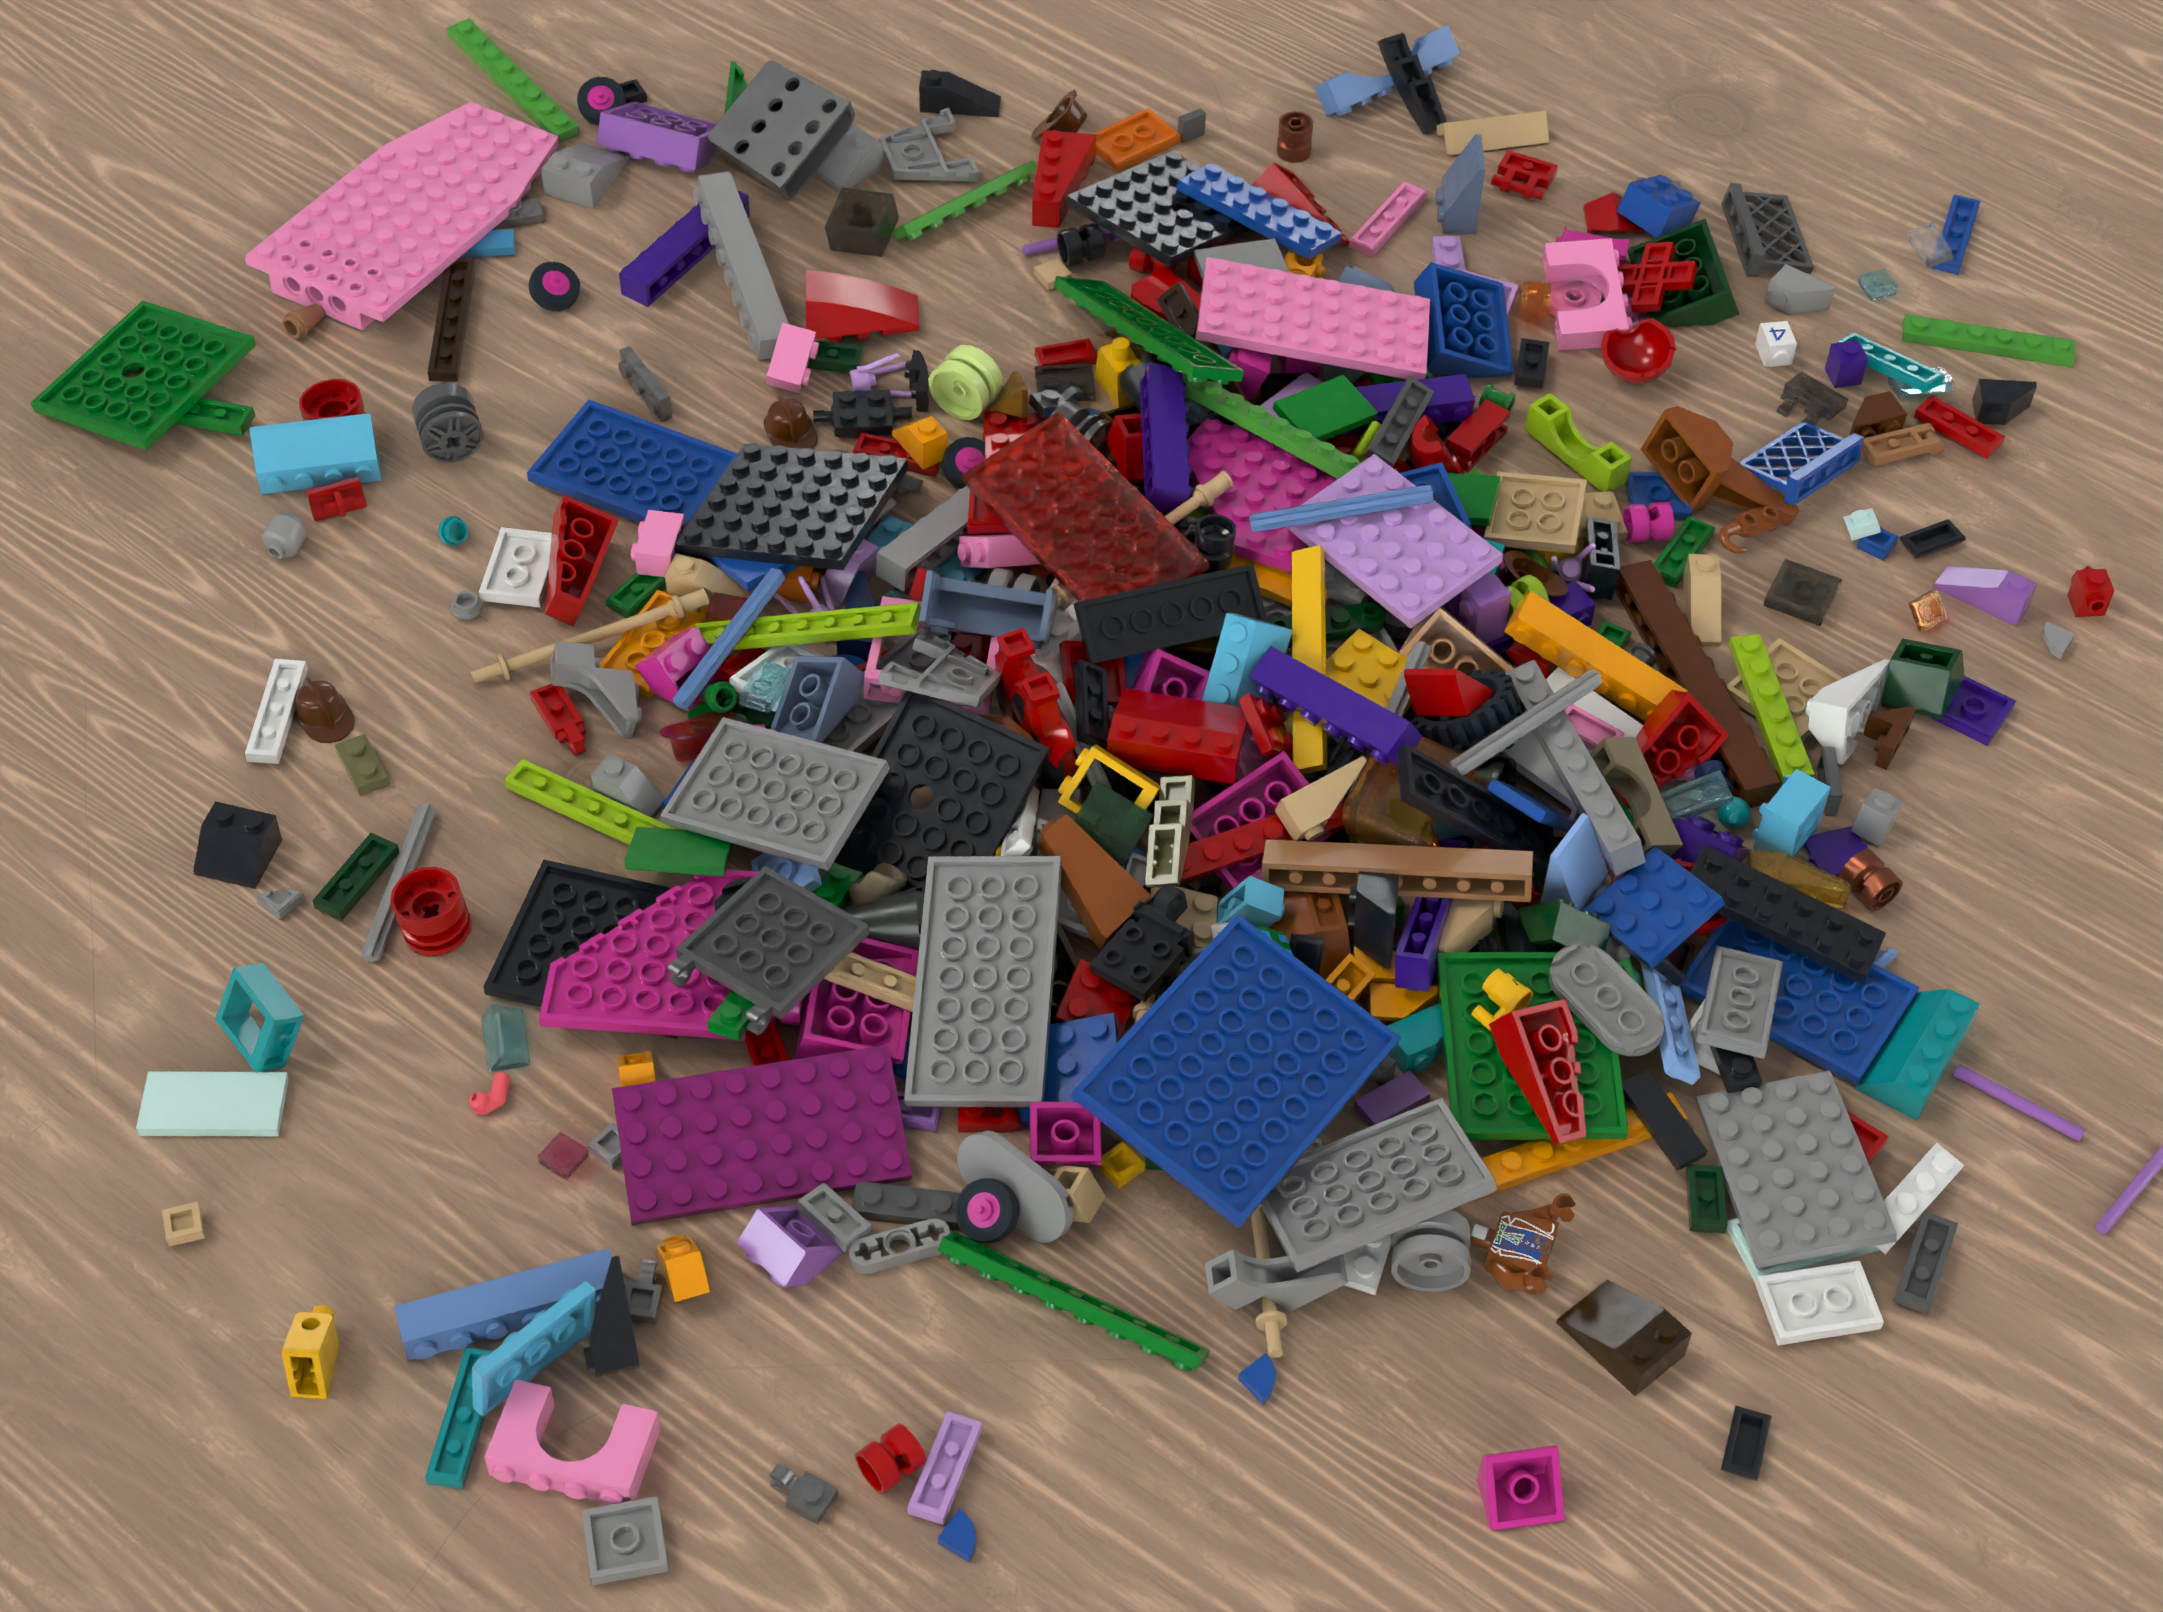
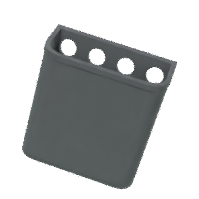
(782, 128)

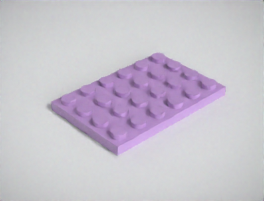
(1400, 556)

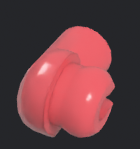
(486, 1103)

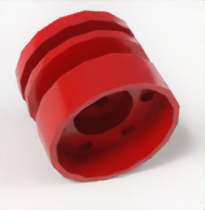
(331, 399)
(431, 911)

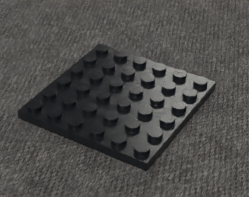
(792, 506)

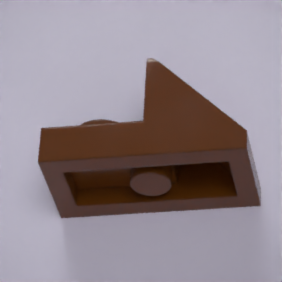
(1889, 731)

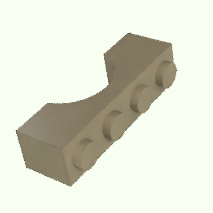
(1628, 773)

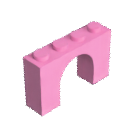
(1593, 263)
(607, 1476)

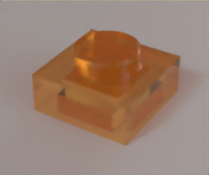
(1928, 610)

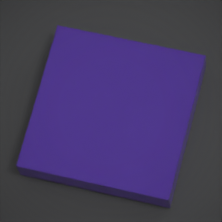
(1977, 711)

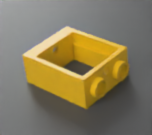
(1086, 759)

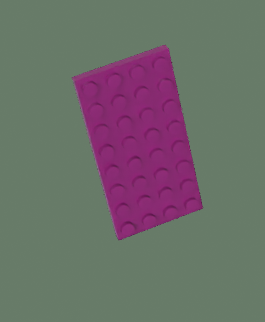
(760, 1134)

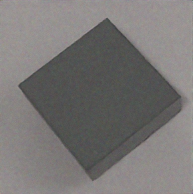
(1191, 125)

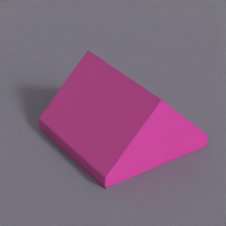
(1521, 1487)

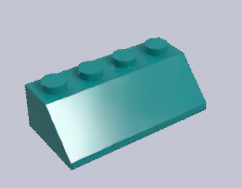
(1919, 1051)

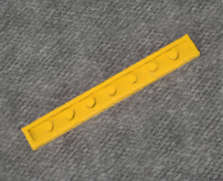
(1309, 649)

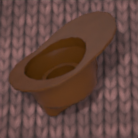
(1066, 117)
(789, 425)
(1521, 564)
(323, 712)

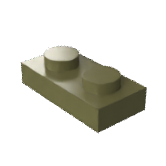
(362, 764)

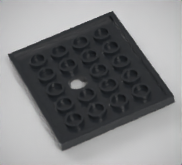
(1140, 211)
(977, 782)
(558, 916)

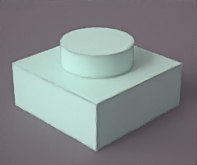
(1862, 524)

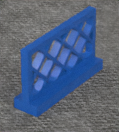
(1814, 470)

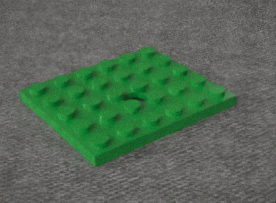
(180, 362)
(1480, 1085)

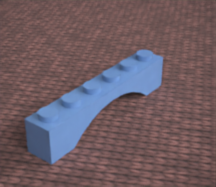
(1348, 88)

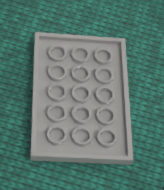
(775, 793)
(1795, 1170)
(1375, 1184)

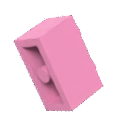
(791, 358)
(656, 542)

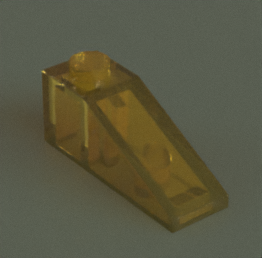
(1801, 876)

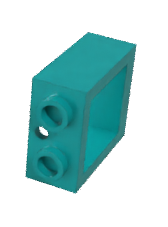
(264, 1046)

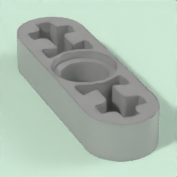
(893, 1259)

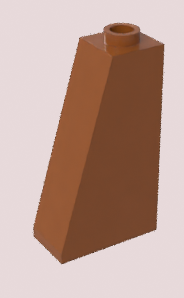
(1092, 879)

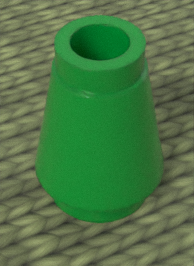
(719, 696)

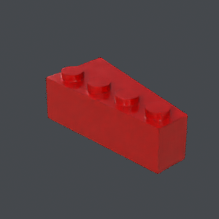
(1060, 170)
(576, 553)

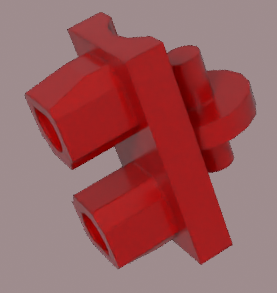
(336, 499)

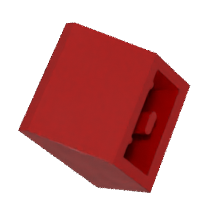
(1126, 446)

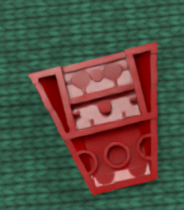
(855, 305)

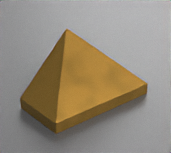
(1012, 397)

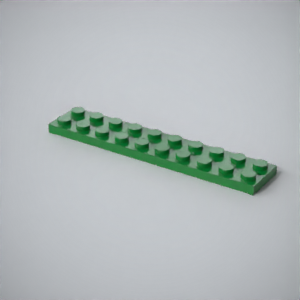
(1149, 330)

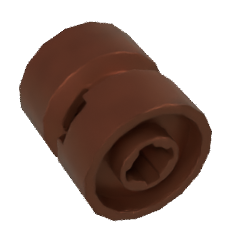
(1295, 137)
(1872, 881)

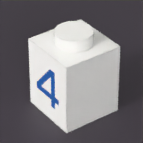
(1776, 344)

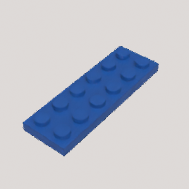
(1259, 210)

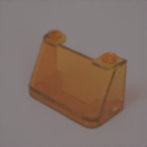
(1375, 809)

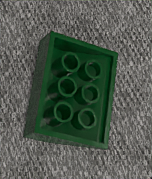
(1711, 295)

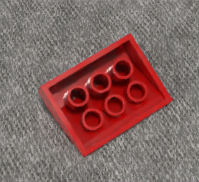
(1178, 735)

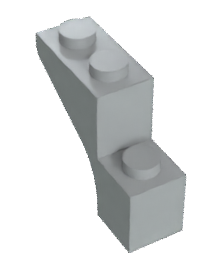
(608, 689)
(1243, 1279)

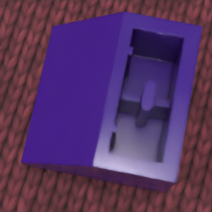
(1699, 832)

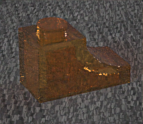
(1533, 300)

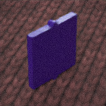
(1833, 849)

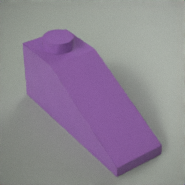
(1990, 590)

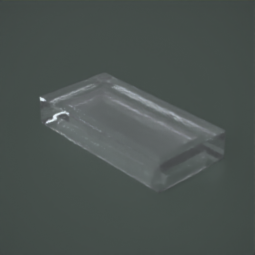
(1930, 245)

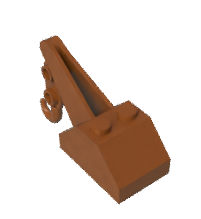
(1698, 466)

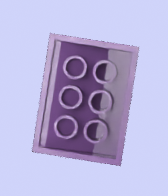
(657, 135)

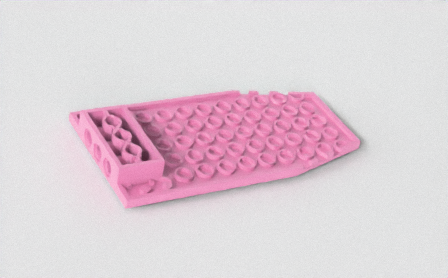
(404, 214)

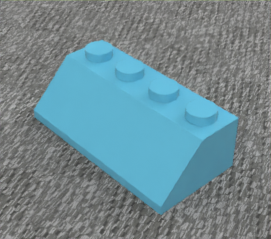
(315, 453)
(1238, 653)

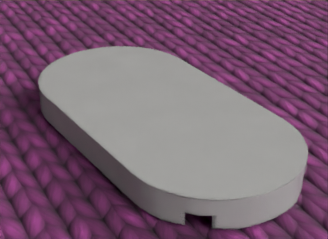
(1607, 1000)
(1040, 1196)

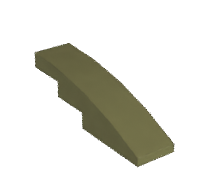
(1170, 831)

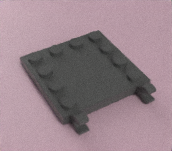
(769, 945)

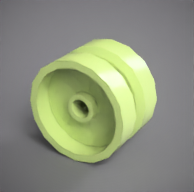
(965, 382)

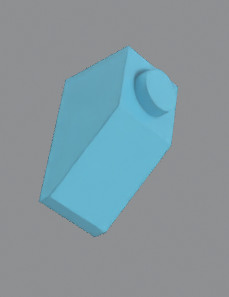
(1254, 901)

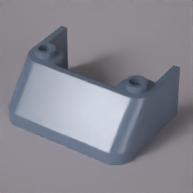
(986, 609)

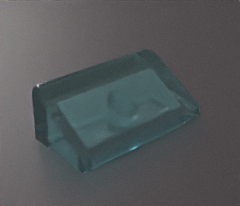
(505, 1038)

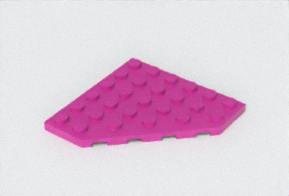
(1262, 481)
(623, 976)

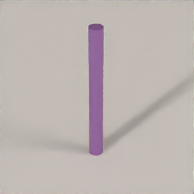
(2019, 1102)
(2131, 1192)

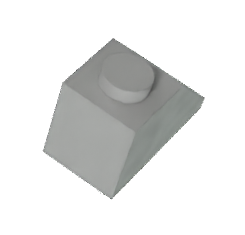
(1798, 292)
(627, 785)

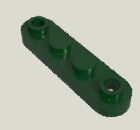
(1345, 620)

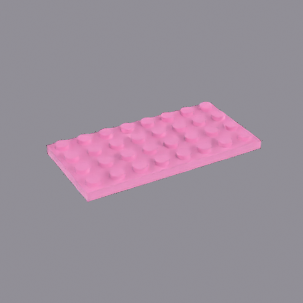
(1314, 319)

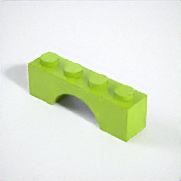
(1553, 427)

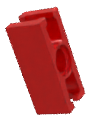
(1478, 434)

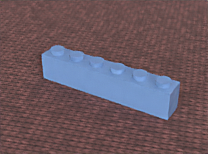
(493, 1306)

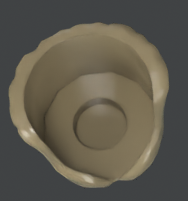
(878, 883)

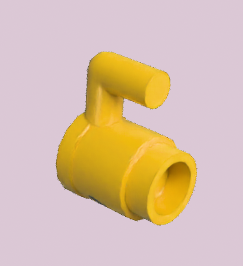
(1504, 992)

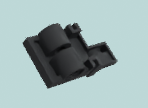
(1148, 949)

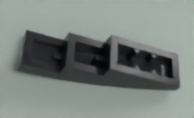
(1415, 89)

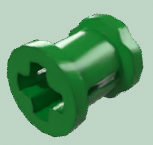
(1497, 397)

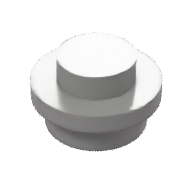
(466, 605)

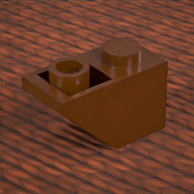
(1878, 415)

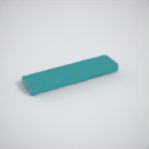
(1897, 365)
(459, 1429)

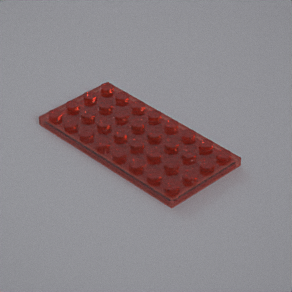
(1081, 514)

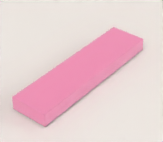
(1388, 219)

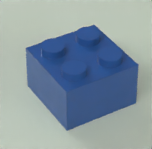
(1658, 205)

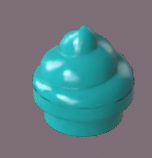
(453, 531)
(1735, 813)

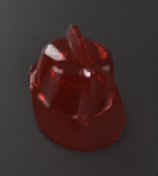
(690, 736)

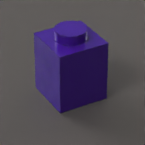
(1846, 363)

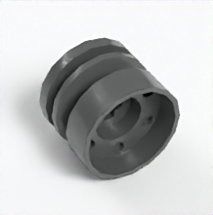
(447, 422)
(1090, 426)

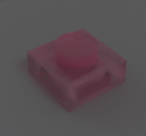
(563, 1155)

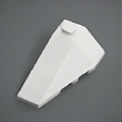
(1844, 708)

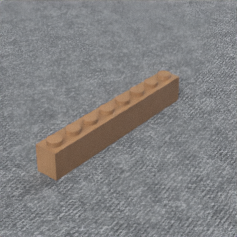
(1421, 869)

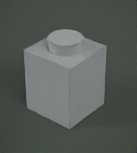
(1877, 816)

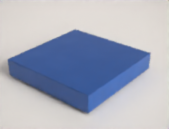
(1652, 488)

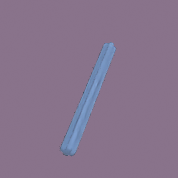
(1341, 508)
(728, 639)

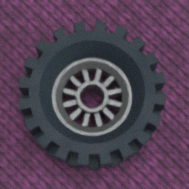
(1466, 731)

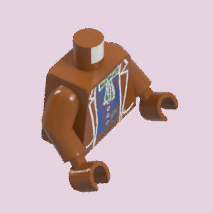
(1523, 1244)

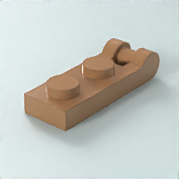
(1902, 444)

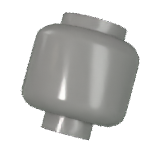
(284, 535)

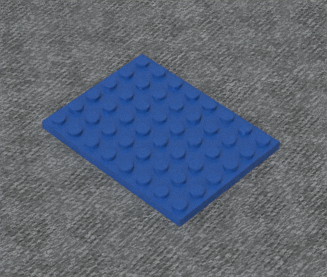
(1236, 1070)

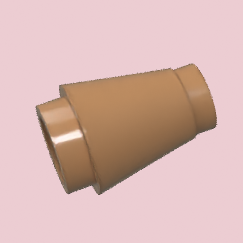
(302, 321)

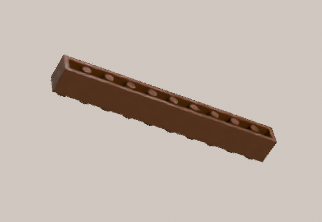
(1685, 662)

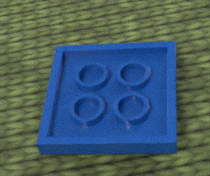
(1655, 907)
(1072, 1054)

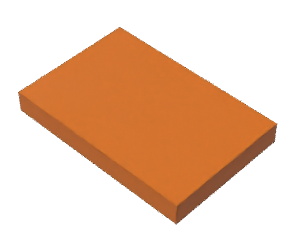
(1134, 140)

